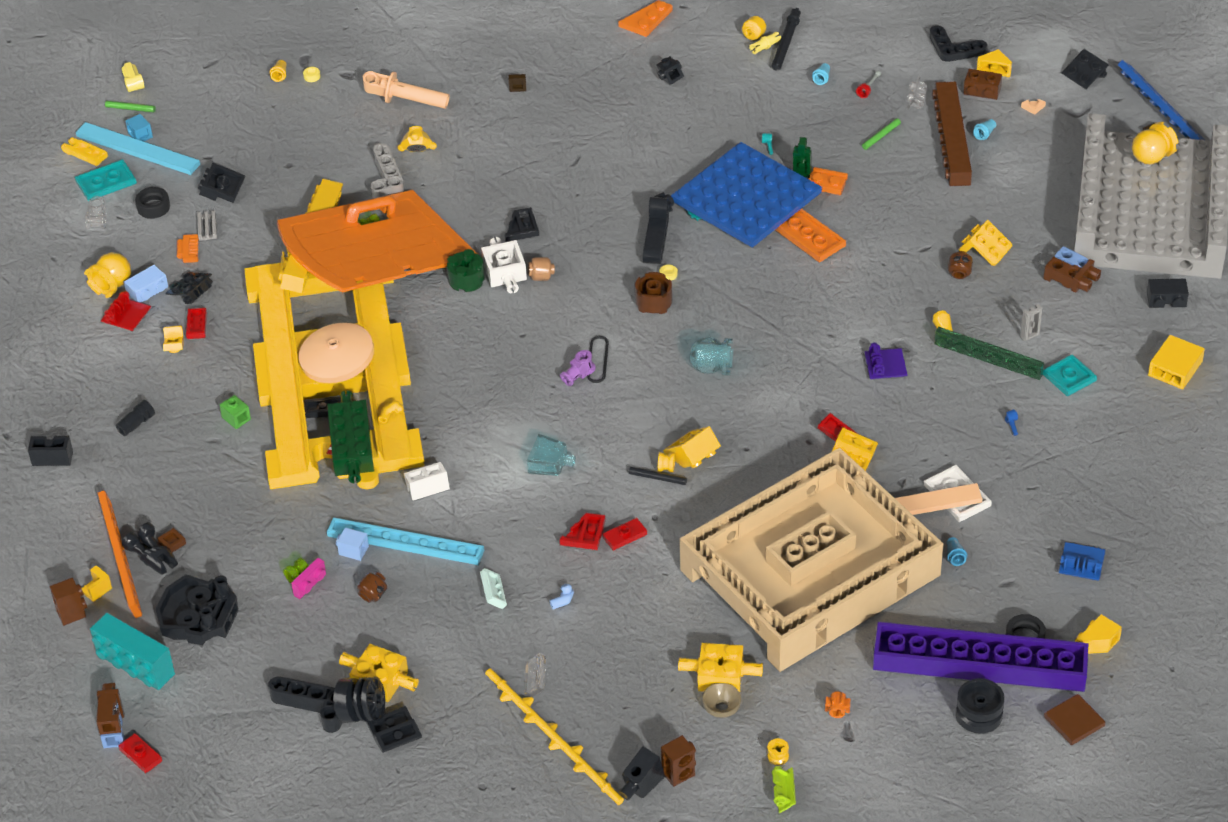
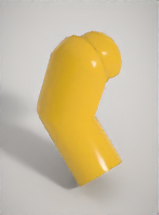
(388, 409)

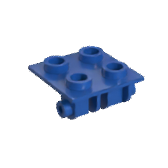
(1082, 561)

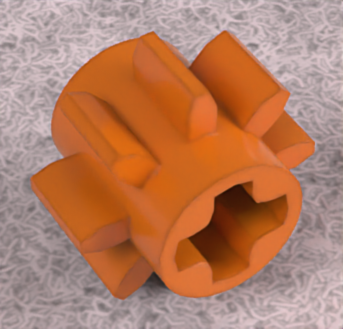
(837, 704)

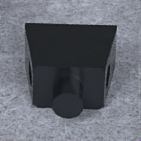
(642, 774)

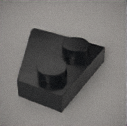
(522, 225)

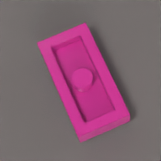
(308, 578)

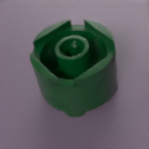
(465, 271)

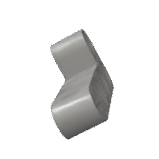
(391, 178)

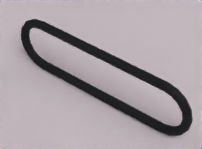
(605, 360)

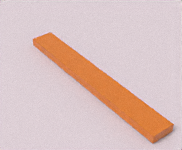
(120, 555)

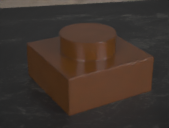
(172, 540)

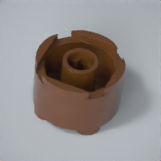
(653, 293)

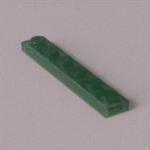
(989, 353)

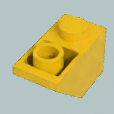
(1101, 635)

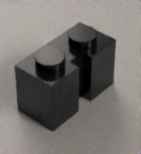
(1167, 292)
(50, 451)

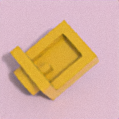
(173, 338)

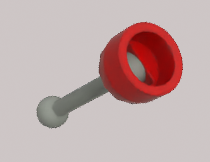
(866, 87)

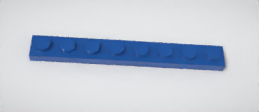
(1157, 100)

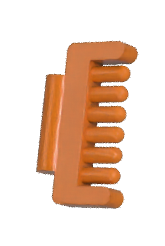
(188, 248)

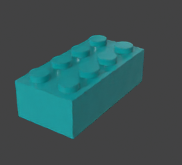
(132, 651)

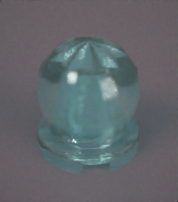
(711, 355)

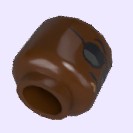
(960, 265)
(372, 587)

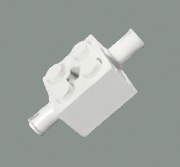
(504, 264)

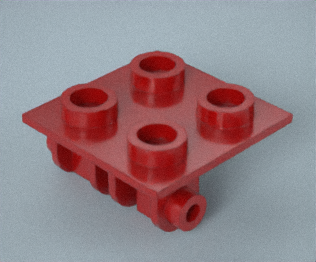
(125, 312)

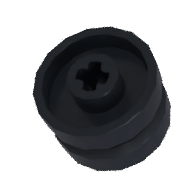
(980, 706)

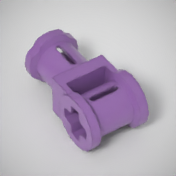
(578, 368)

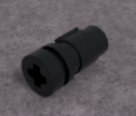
(140, 413)

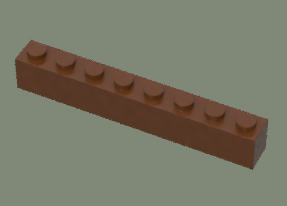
(952, 134)

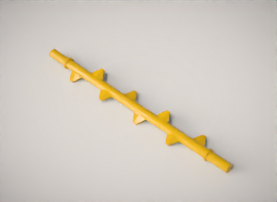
(557, 741)

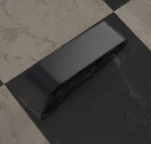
(656, 230)
(306, 697)

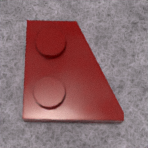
(586, 532)

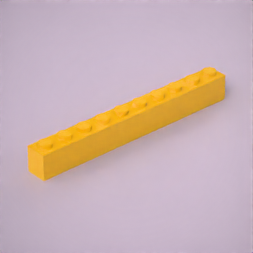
(326, 196)

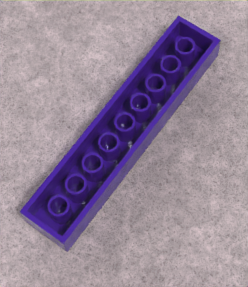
(981, 655)

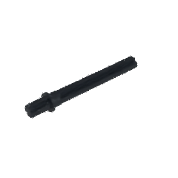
(792, 21)

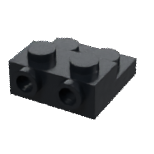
(220, 183)

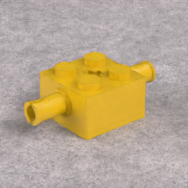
(383, 664)
(720, 665)

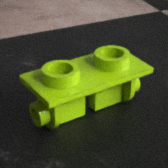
(785, 789)

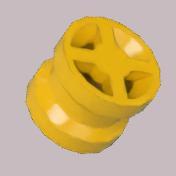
(666, 462)
(776, 757)

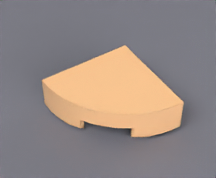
(1033, 106)

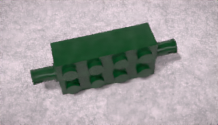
(350, 437)

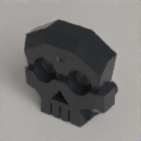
(207, 616)

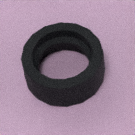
(153, 211)
(1026, 621)

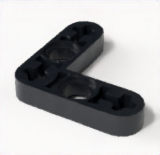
(951, 52)

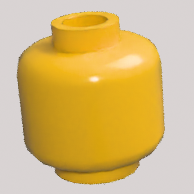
(754, 28)

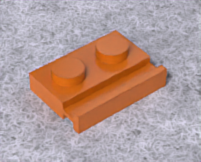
(829, 180)

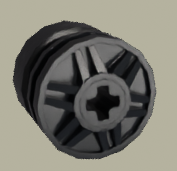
(359, 699)

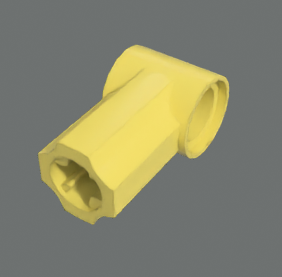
(132, 78)

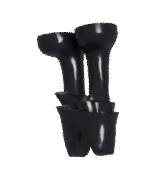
(155, 555)

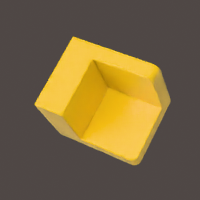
(98, 586)

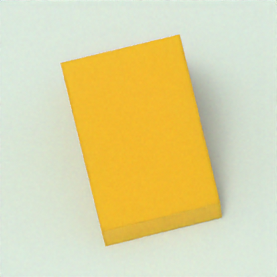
(995, 62)

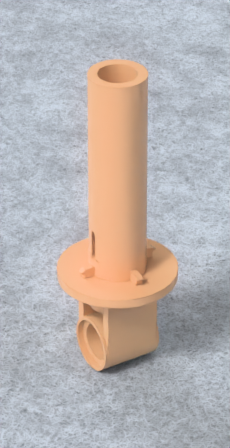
(390, 86)

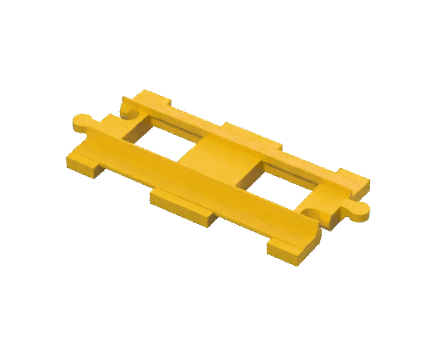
(287, 386)

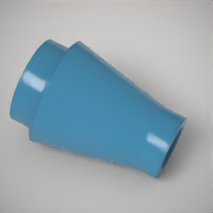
(955, 552)

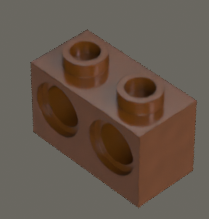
(678, 760)

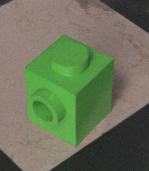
(235, 412)

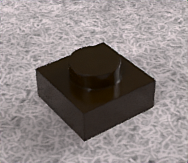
(517, 83)

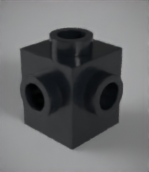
(669, 70)

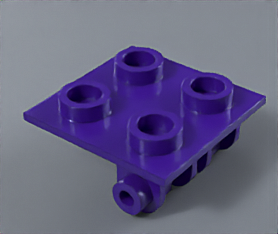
(885, 363)

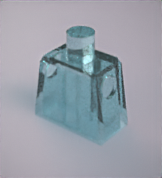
(549, 457)

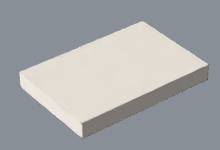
(952, 478)

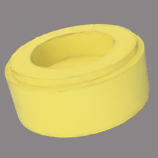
(311, 74)
(670, 271)

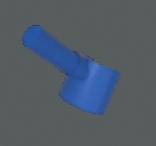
(1010, 417)

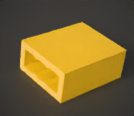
(1176, 362)

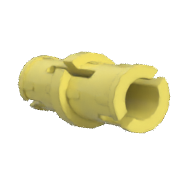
(765, 42)

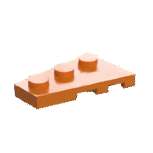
(646, 19)

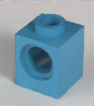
(139, 128)

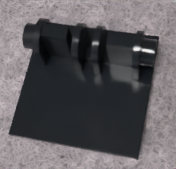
(1085, 69)
(191, 286)

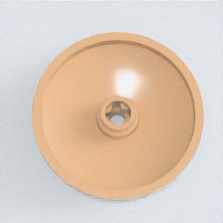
(336, 352)

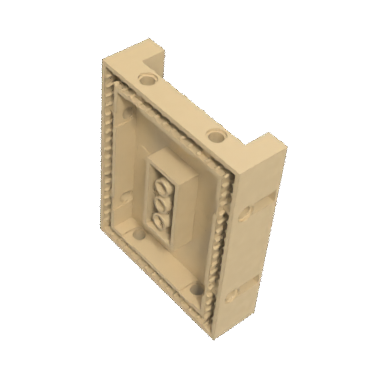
(813, 556)

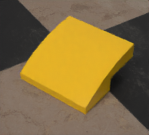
(856, 446)

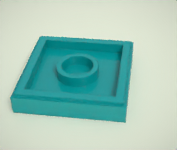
(1069, 375)

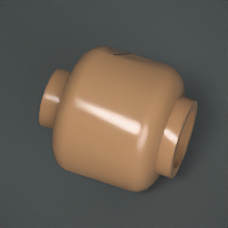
(540, 268)

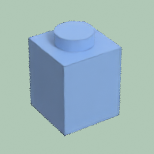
(352, 544)

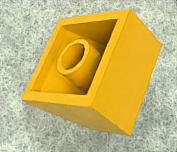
(694, 447)

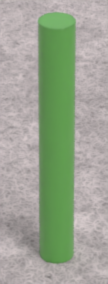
(130, 106)
(881, 134)

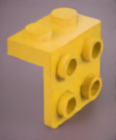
(987, 242)

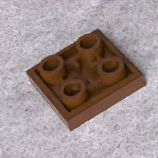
(1074, 719)

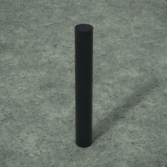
(658, 475)

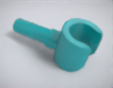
(767, 139)

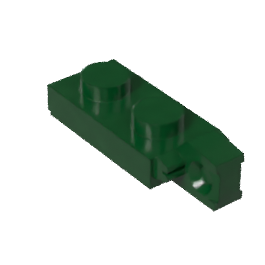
(802, 158)

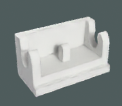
(426, 481)

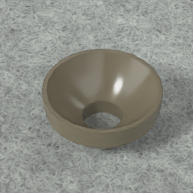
(718, 694)

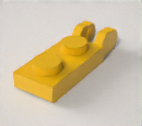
(84, 151)

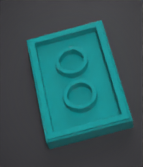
(105, 179)

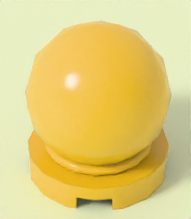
(1154, 144)
(108, 273)

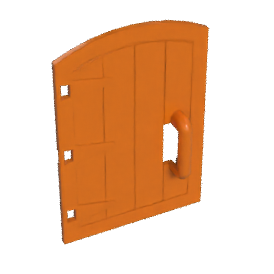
(343, 251)

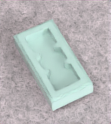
(493, 588)

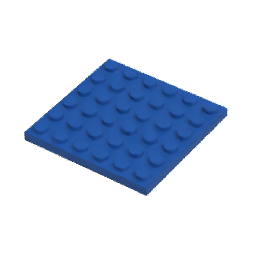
(746, 194)

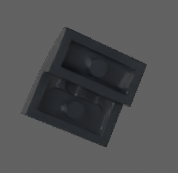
(394, 729)

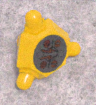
(416, 140)

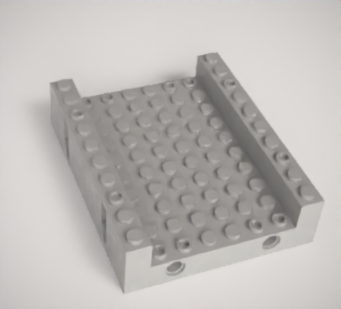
(1157, 214)

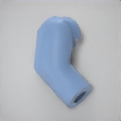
(565, 597)

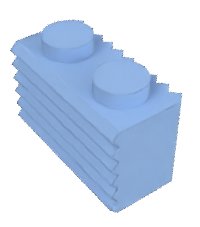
(146, 284)

